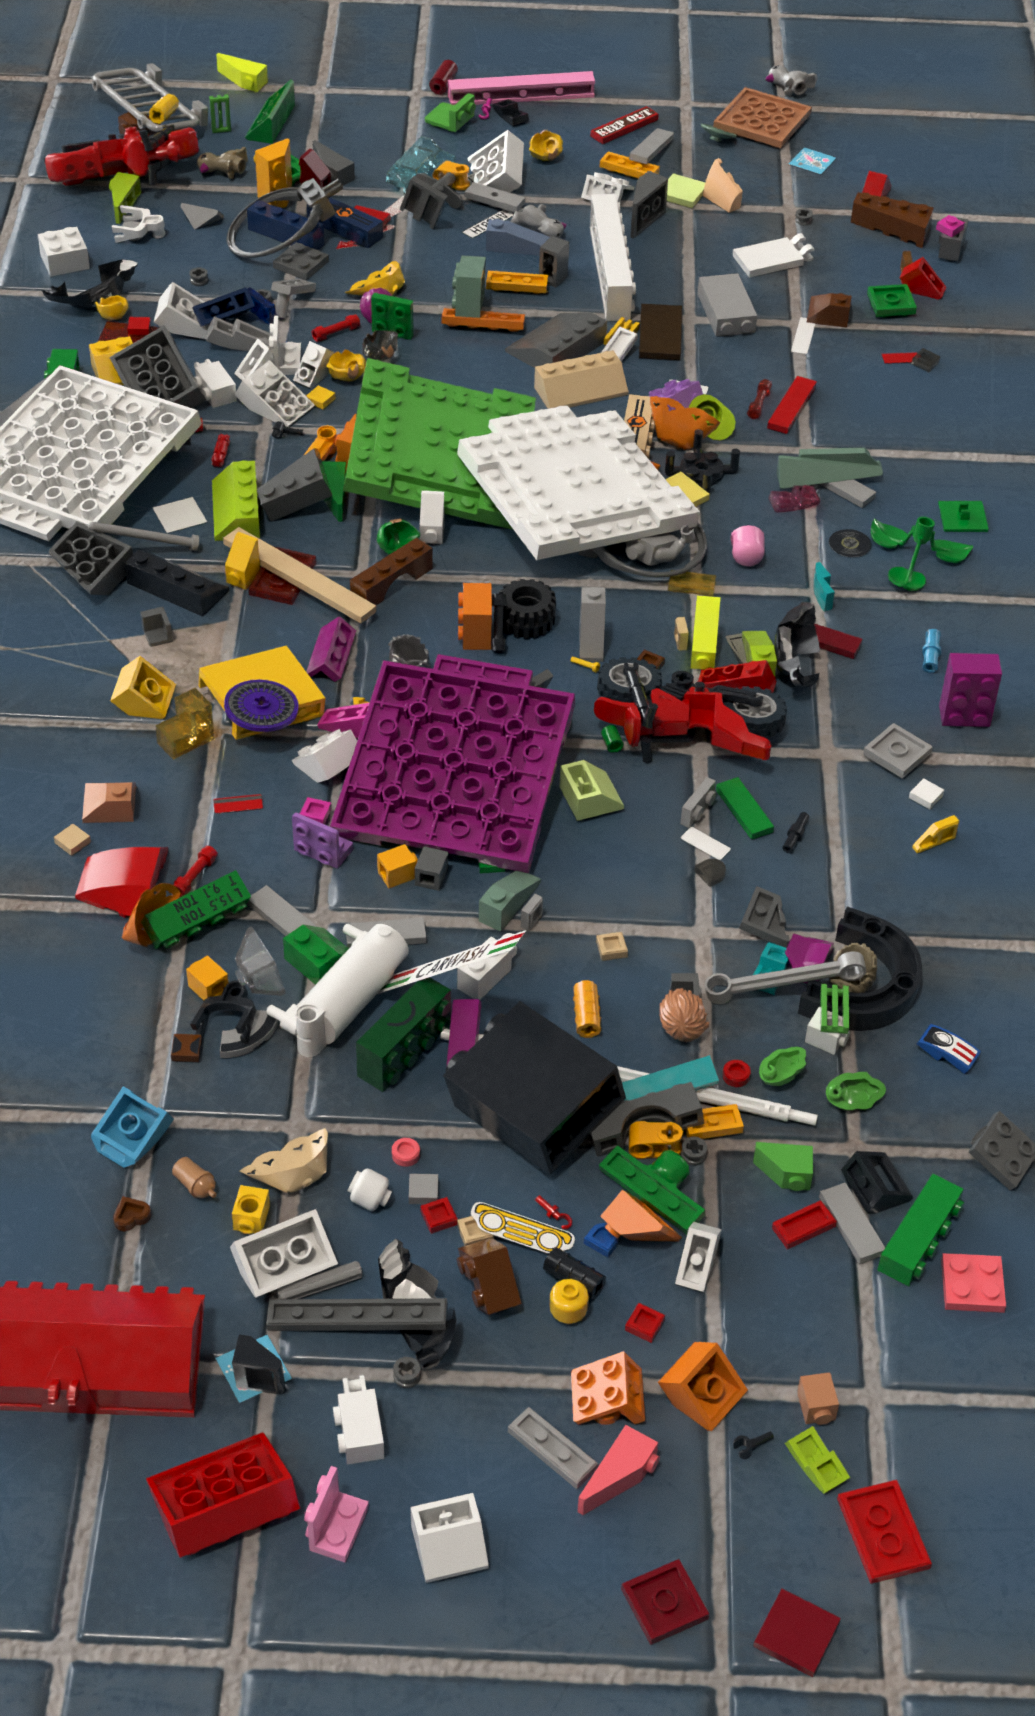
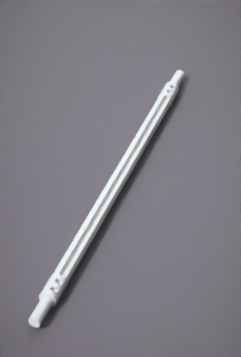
(722, 1098)

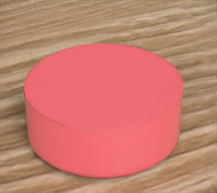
(405, 1152)

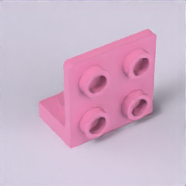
(334, 1519)

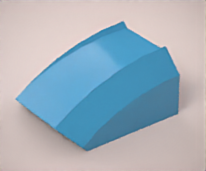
(129, 1128)

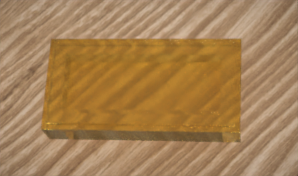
(692, 583)

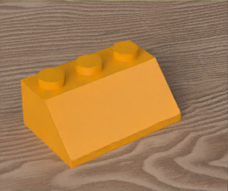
(274, 169)

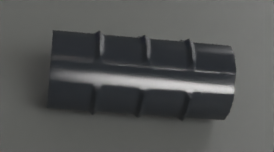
(565, 1266)

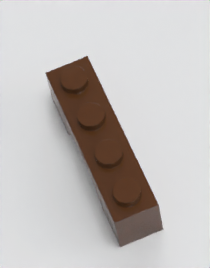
(412, 558)

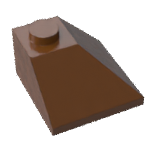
(829, 309)

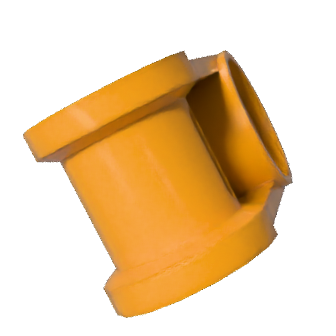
(459, 170)
(652, 1138)

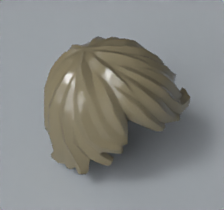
(864, 983)

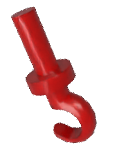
(553, 1212)

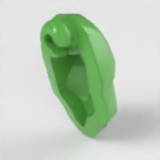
(782, 1066)
(855, 1091)

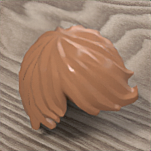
(683, 1015)

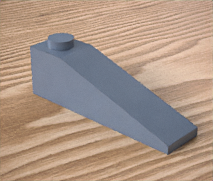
(513, 238)

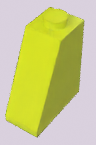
(705, 632)

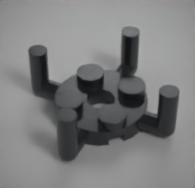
(697, 460)

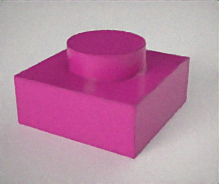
(950, 225)
(316, 809)

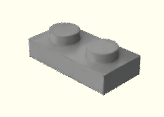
(700, 799)

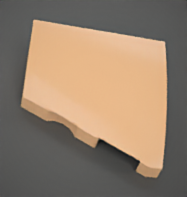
(722, 189)

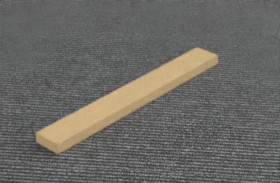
(309, 580)

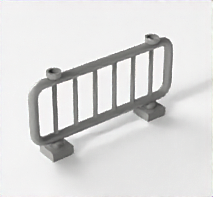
(153, 79)

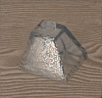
(257, 967)

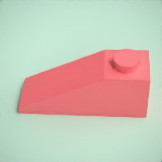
(621, 1469)

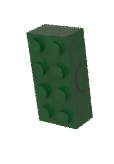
(403, 1033)

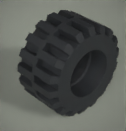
(528, 608)

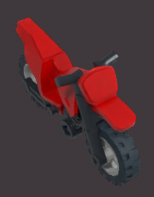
(638, 703)

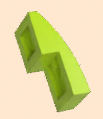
(816, 1461)

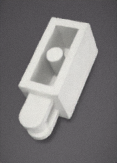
(215, 383)
(481, 976)
(359, 1422)

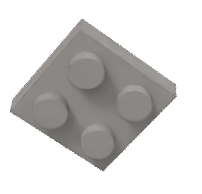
(897, 750)

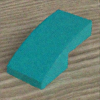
(821, 587)
(771, 960)

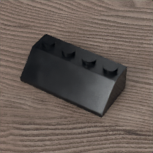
(173, 582)

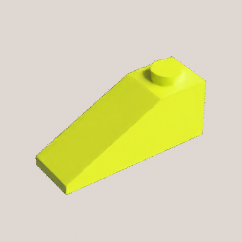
(242, 72)

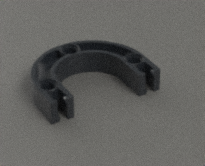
(899, 955)

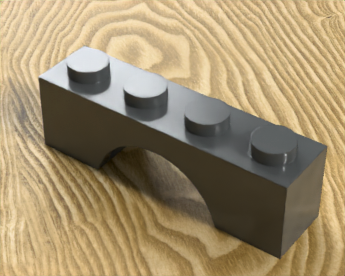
(669, 1105)

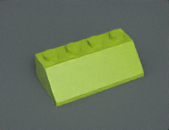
(235, 500)

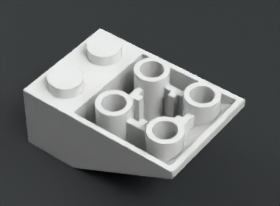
(273, 395)

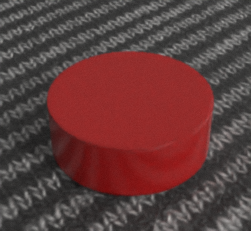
(736, 1073)

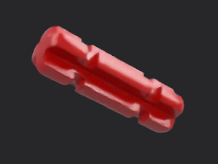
(220, 450)

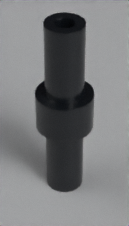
(795, 832)

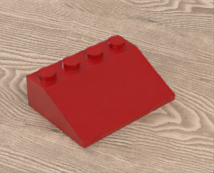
(223, 1494)

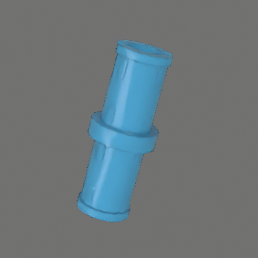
(931, 650)

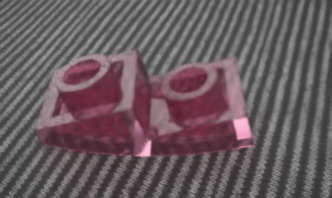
(798, 499)

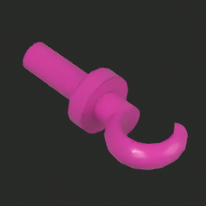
(486, 109)

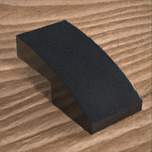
(510, 113)

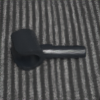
(280, 428)
(750, 1443)

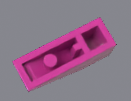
(344, 718)

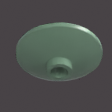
(717, 134)

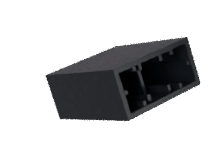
(534, 1086)

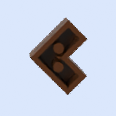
(492, 1275)

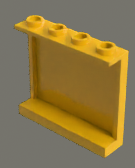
(271, 665)

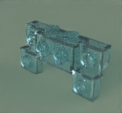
(417, 159)

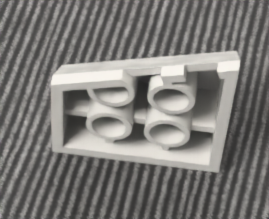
(499, 163)

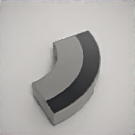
(261, 1031)

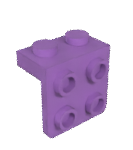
(680, 391)

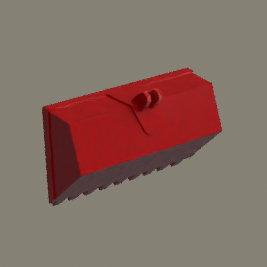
(100, 1350)

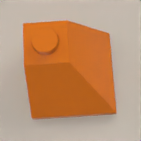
(636, 1220)

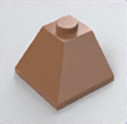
(109, 802)

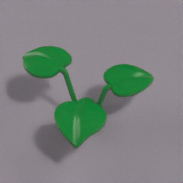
(891, 536)

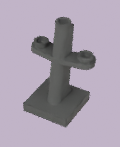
(427, 197)

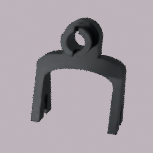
(233, 998)

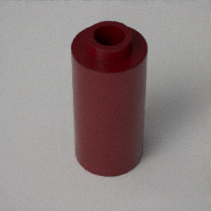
(445, 72)

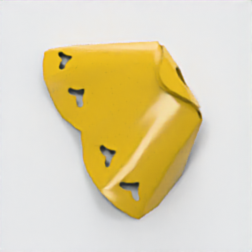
(389, 280)

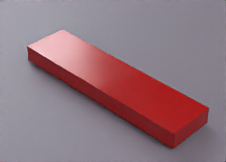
(791, 404)

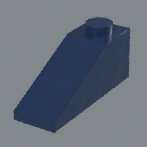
(224, 307)

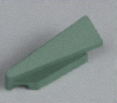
(826, 466)

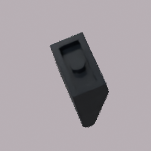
(869, 1185)
(253, 1367)

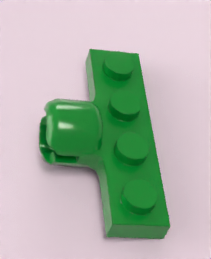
(655, 1184)

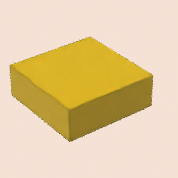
(321, 397)

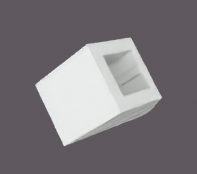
(313, 365)

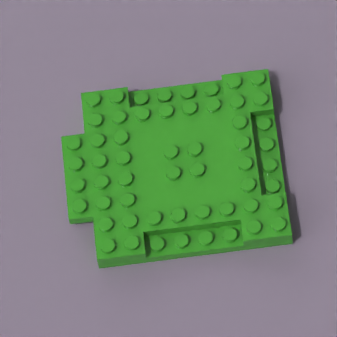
(411, 436)

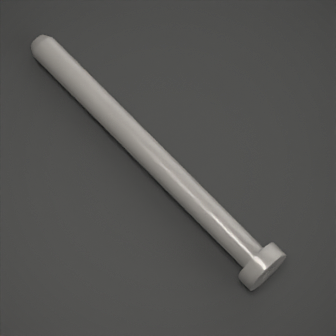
(192, 542)

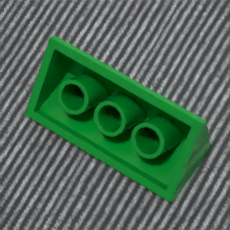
(273, 115)

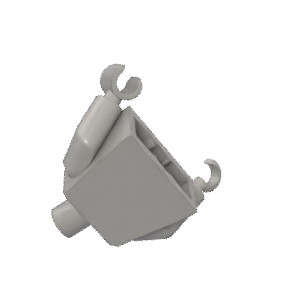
(659, 547)

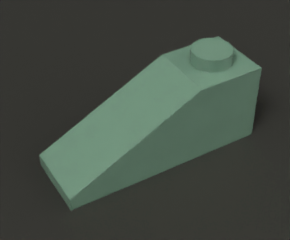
(506, 898)

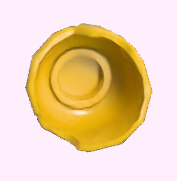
(112, 307)

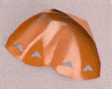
(679, 425)

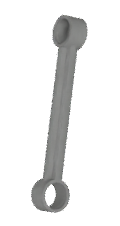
(848, 966)

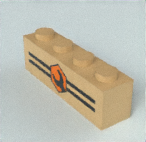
(640, 421)

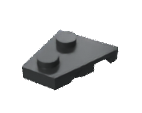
(765, 917)

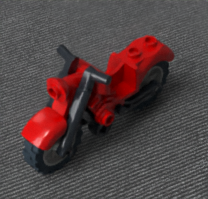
(127, 154)

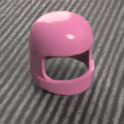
(748, 545)

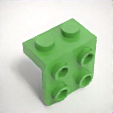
(452, 116)

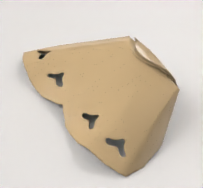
(292, 1168)

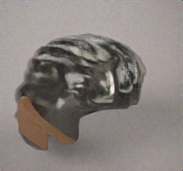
(380, 345)

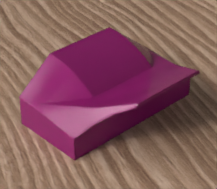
(808, 951)

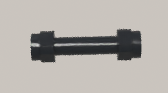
(499, 603)

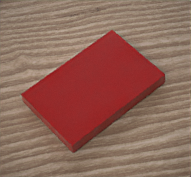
(884, 1531)

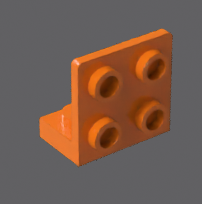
(608, 1387)

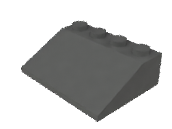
(560, 339)
(158, 369)

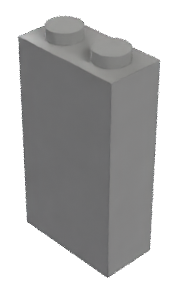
(727, 305)

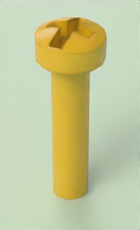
(594, 666)

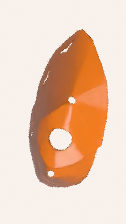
(149, 902)

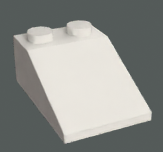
(177, 313)

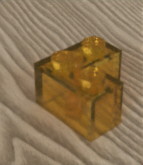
(189, 727)

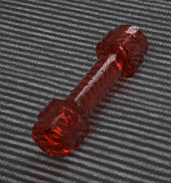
(755, 407)

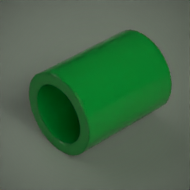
(612, 738)

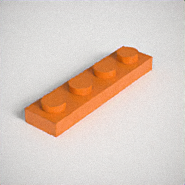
(491, 320)

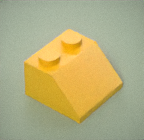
(100, 358)
(143, 690)

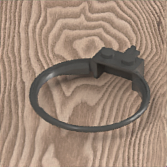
(314, 197)
(608, 559)

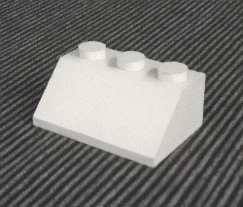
(283, 1253)

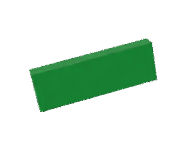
(744, 808)

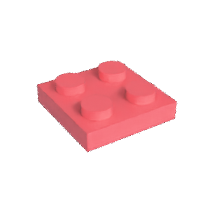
(973, 1283)

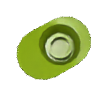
(717, 410)

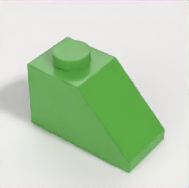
(786, 1164)

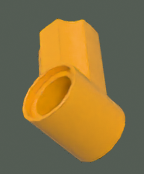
(325, 441)

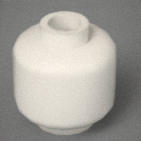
(369, 1189)

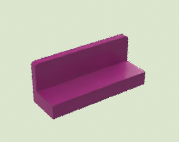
(332, 649)

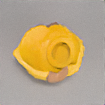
(546, 145)
(346, 365)

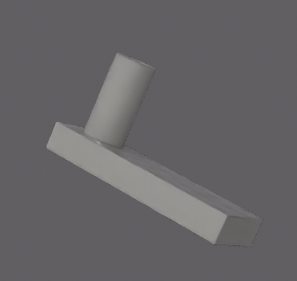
(289, 287)

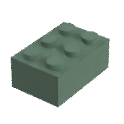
(469, 286)

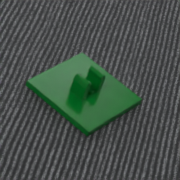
(963, 516)

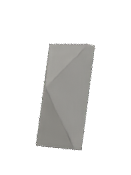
(201, 216)

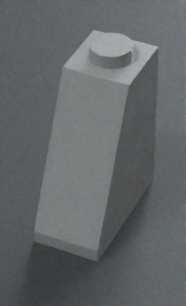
(592, 624)

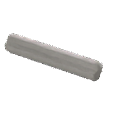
(321, 1281)

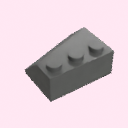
(295, 487)
(92, 558)

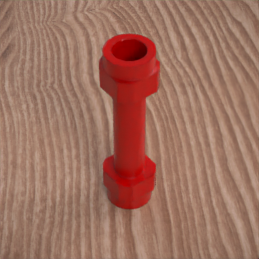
(320, 333)
(205, 858)

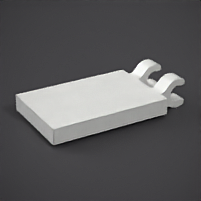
(773, 255)

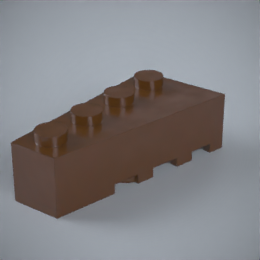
(893, 217)

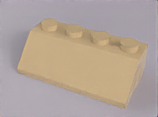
(581, 380)

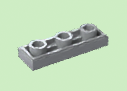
(494, 197)

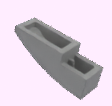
(235, 336)

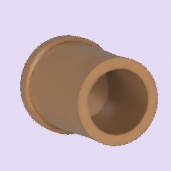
(194, 1178)

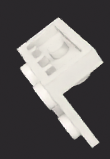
(602, 184)
(284, 355)

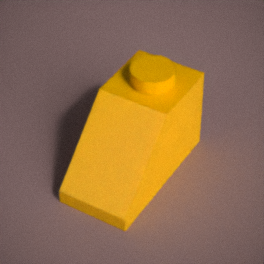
(242, 561)

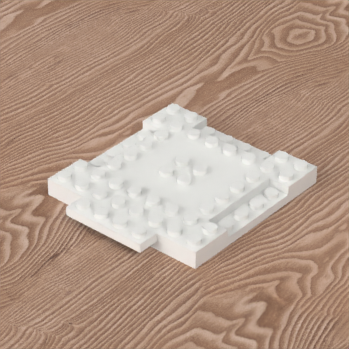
(82, 451)
(573, 481)

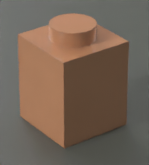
(818, 1398)

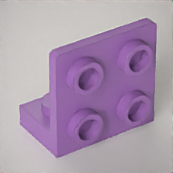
(319, 841)

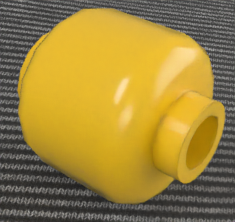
(568, 1301)

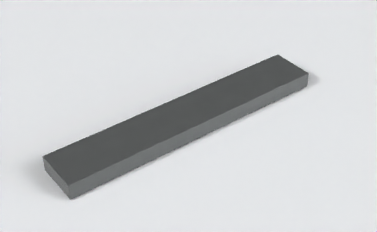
(357, 1314)

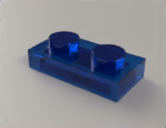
(263, 308)

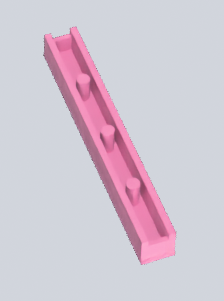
(524, 87)

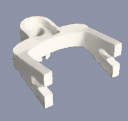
(149, 223)

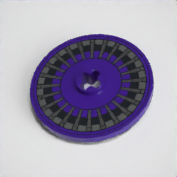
(245, 709)

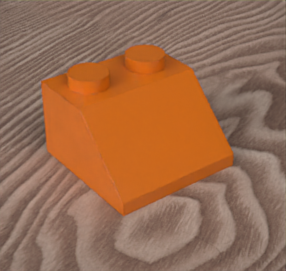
(703, 1384)

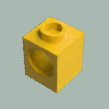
(250, 1200)

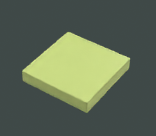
(684, 190)

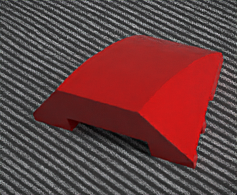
(120, 877)

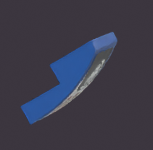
(943, 1043)

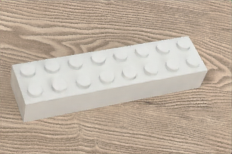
(612, 257)

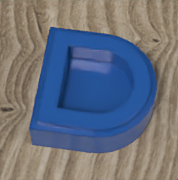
(601, 1240)

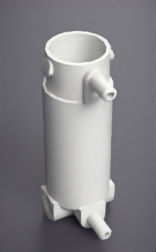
(344, 988)

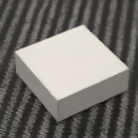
(926, 794)

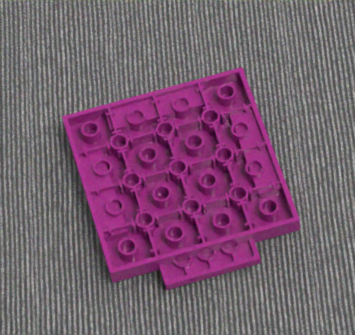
(455, 761)

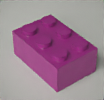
(970, 689)

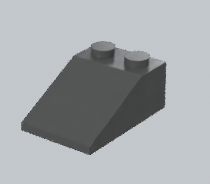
(648, 201)

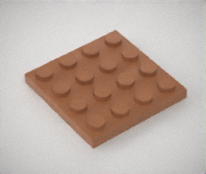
(762, 117)

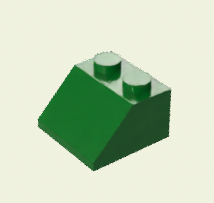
(312, 951)

